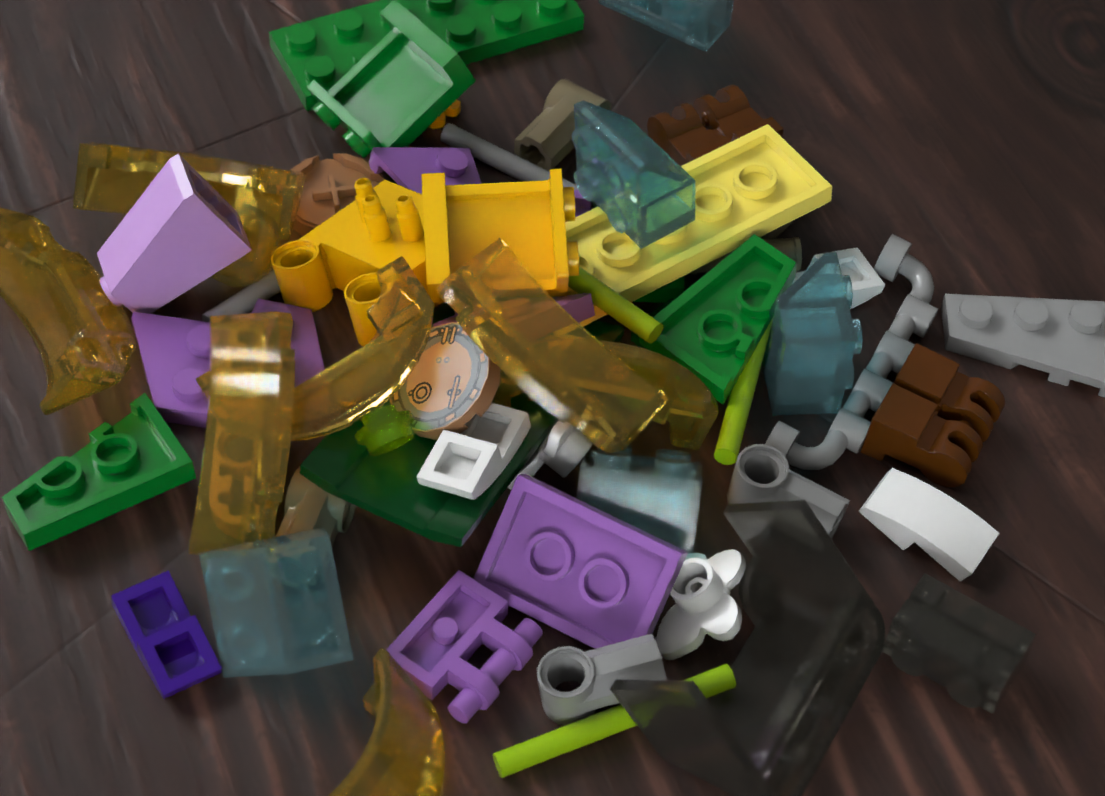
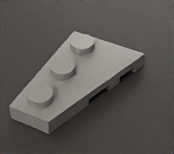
(1034, 332)

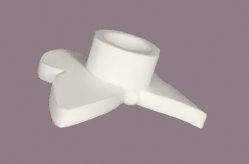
(559, 450)
(702, 603)

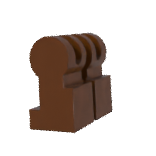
(706, 124)
(934, 418)

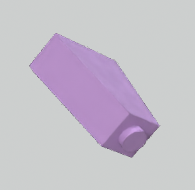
(170, 240)

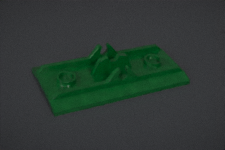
(389, 481)

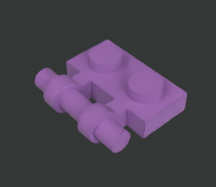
(450, 631)

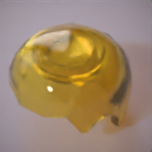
(264, 240)

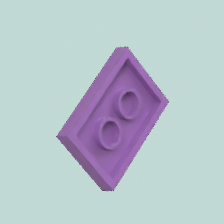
(577, 566)

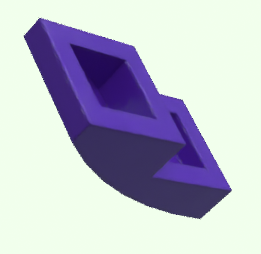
(165, 635)

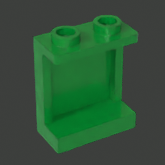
(394, 87)

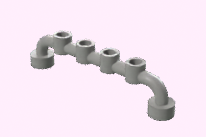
(849, 425)

